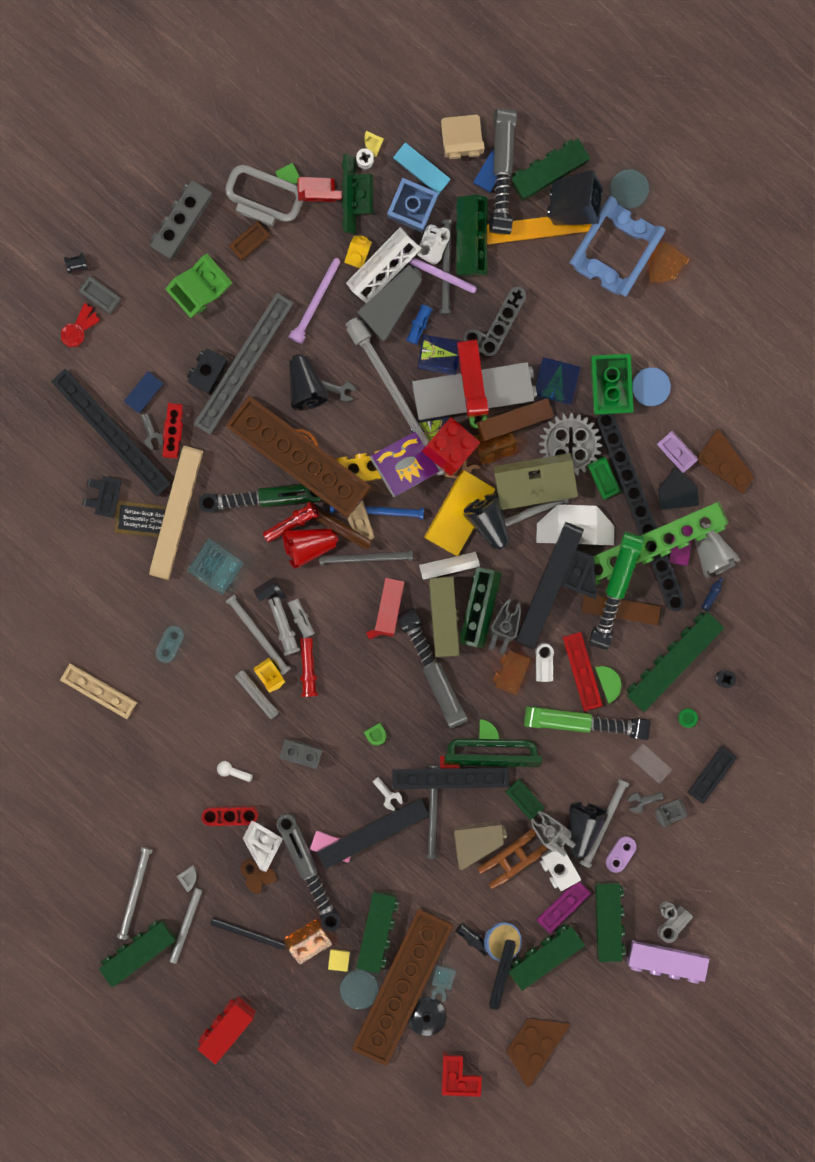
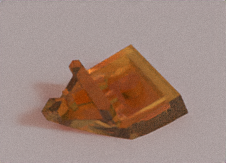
(665, 263)

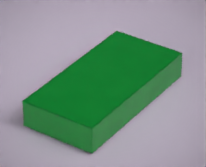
(603, 478)

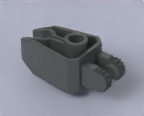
(505, 627)

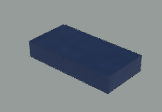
(143, 392)

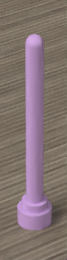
(441, 274)
(298, 333)

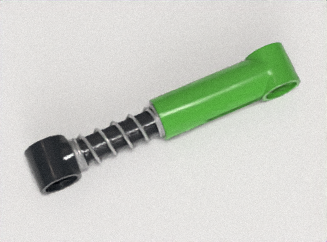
(584, 722)

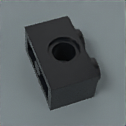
(217, 364)

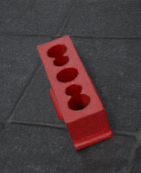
(166, 431)

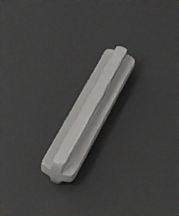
(256, 694)

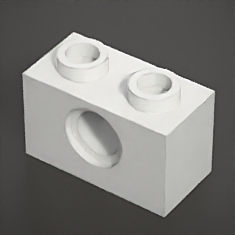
(564, 879)

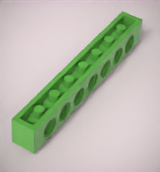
(713, 512)

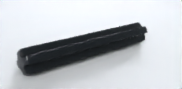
(502, 974)

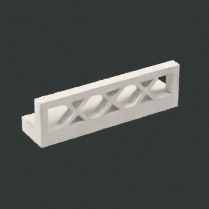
(380, 264)

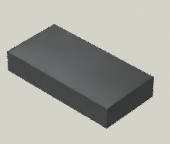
(99, 295)

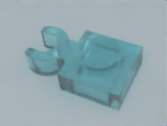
(443, 980)

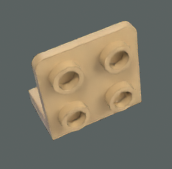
(462, 136)

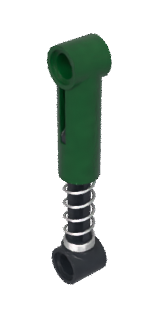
(264, 497)

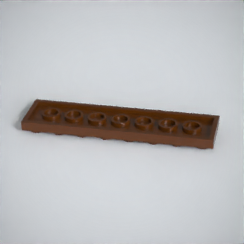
(298, 457)
(402, 987)

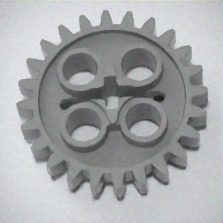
(588, 443)

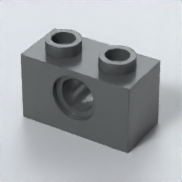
(301, 753)

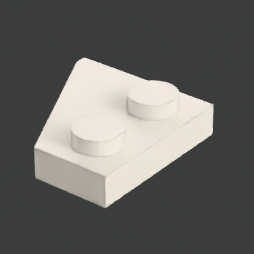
(261, 844)

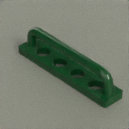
(492, 760)

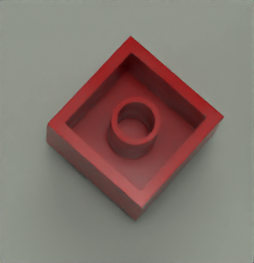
(450, 446)

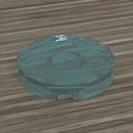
(629, 188)
(359, 989)

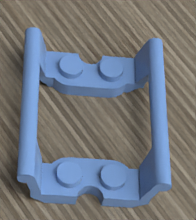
(637, 229)

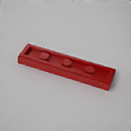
(582, 671)

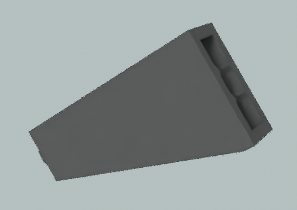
(389, 304)

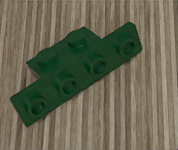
(356, 194)

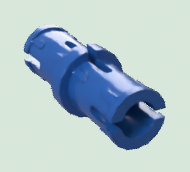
(419, 324)

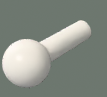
(225, 769)

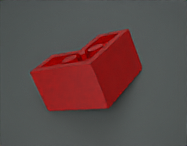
(454, 1082)

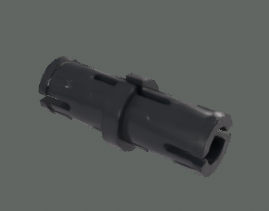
(472, 938)

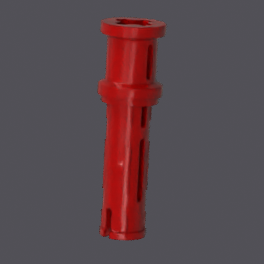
(298, 517)
(308, 678)

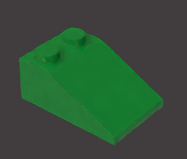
(611, 383)

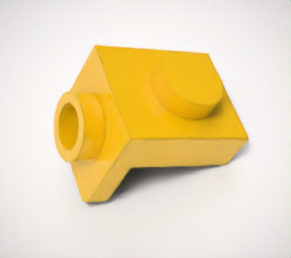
(358, 251)
(269, 675)

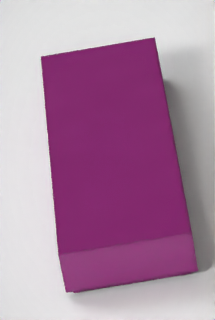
(563, 906)

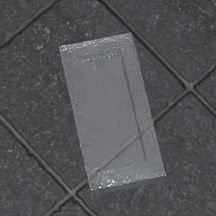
(650, 763)

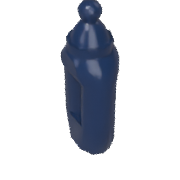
(715, 589)

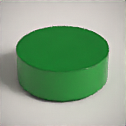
(687, 718)

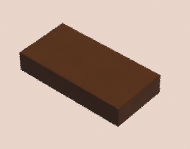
(249, 240)

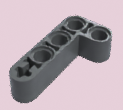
(500, 321)

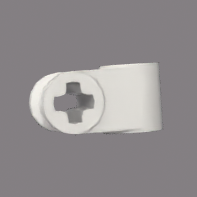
(433, 244)

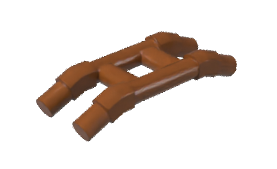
(511, 871)

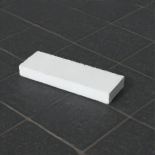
(449, 565)

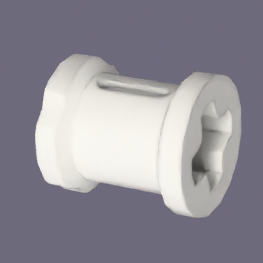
(360, 162)

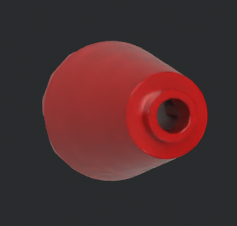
(308, 544)

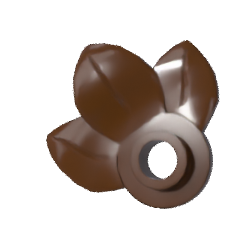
(257, 877)

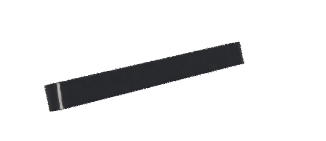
(632, 504)

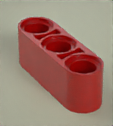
(221, 819)

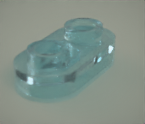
(170, 644)

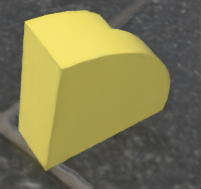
(373, 142)

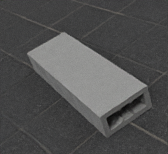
(445, 394)

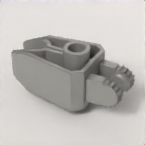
(553, 834)

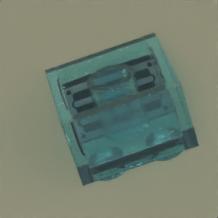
(215, 566)

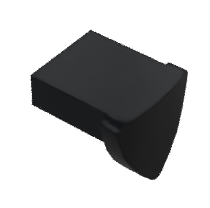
(268, 589)

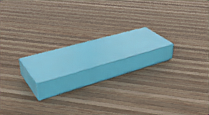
(421, 168)

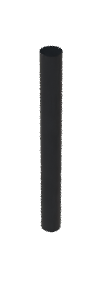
(247, 933)

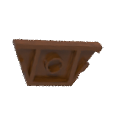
(534, 1046)

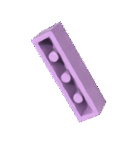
(667, 961)

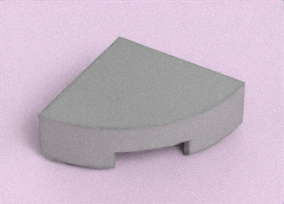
(188, 878)

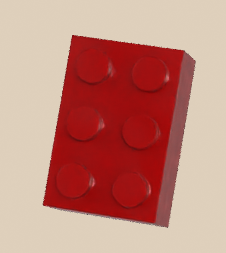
(225, 1029)

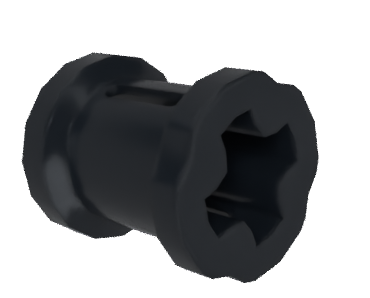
(75, 263)
(719, 677)

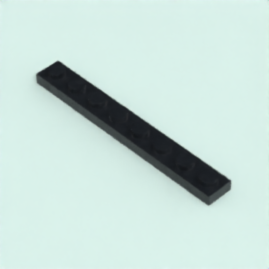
(111, 432)

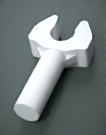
(387, 793)

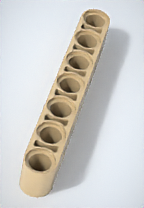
(176, 512)

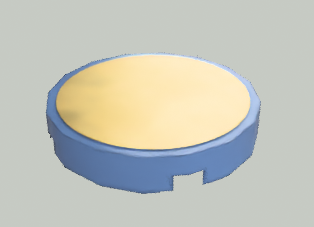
(496, 938)

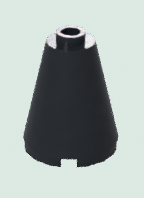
(305, 384)
(488, 520)
(585, 826)

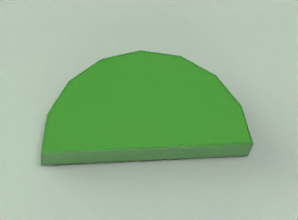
(610, 682)

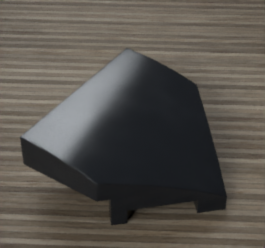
(677, 491)

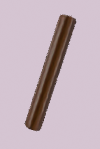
(343, 530)

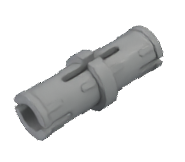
(301, 618)
(667, 912)

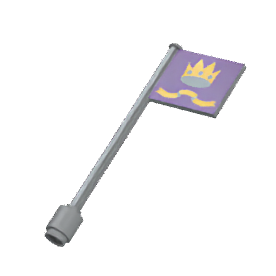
(402, 462)

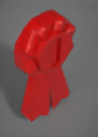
(73, 334)

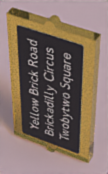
(139, 518)

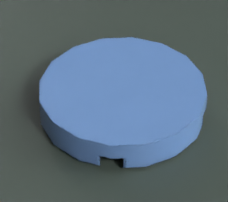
(651, 387)

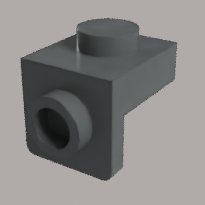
(671, 812)

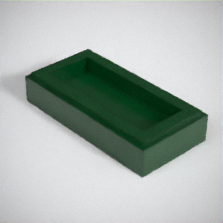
(524, 799)

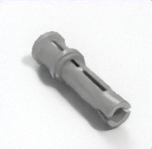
(286, 635)

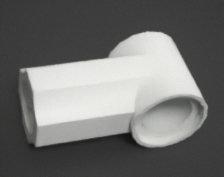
(544, 665)

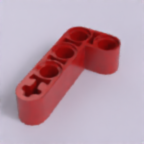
(472, 378)

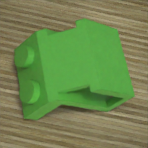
(198, 286)

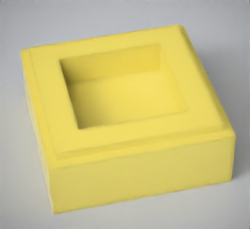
(339, 960)

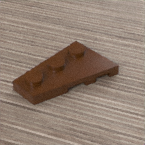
(724, 462)

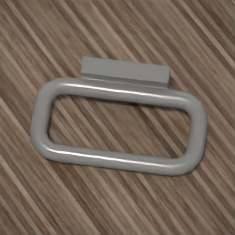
(257, 211)

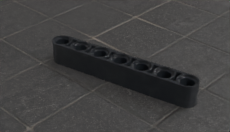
(549, 585)

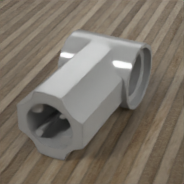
(675, 925)

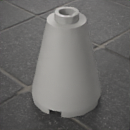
(715, 553)

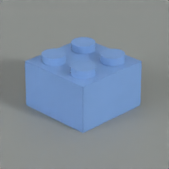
(412, 205)

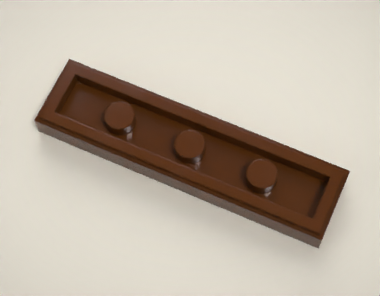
(515, 419)
(626, 610)

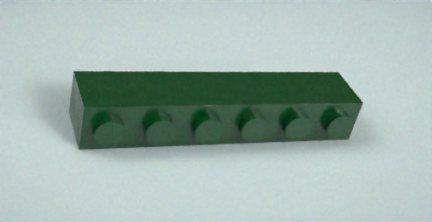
(674, 661)

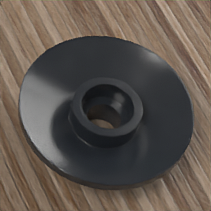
(429, 1007)

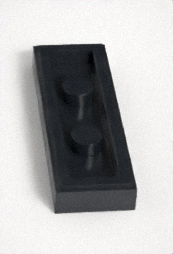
(712, 774)

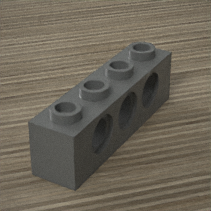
(170, 248)

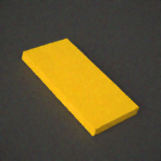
(450, 526)

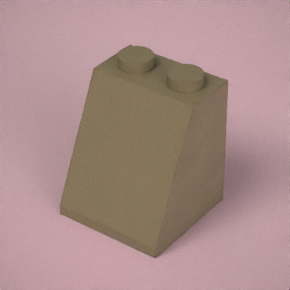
(477, 841)

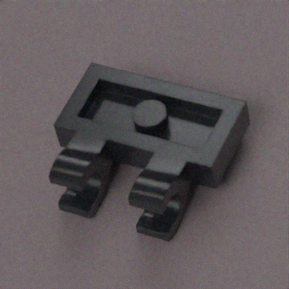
(107, 496)

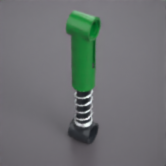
(628, 553)

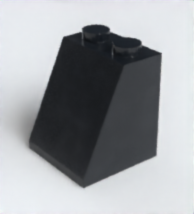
(576, 200)

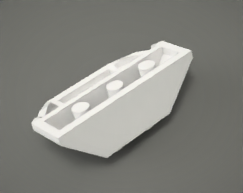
(597, 527)

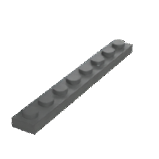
(243, 363)

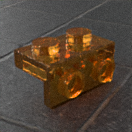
(307, 941)

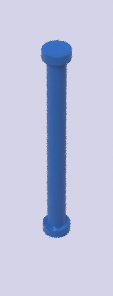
(391, 511)

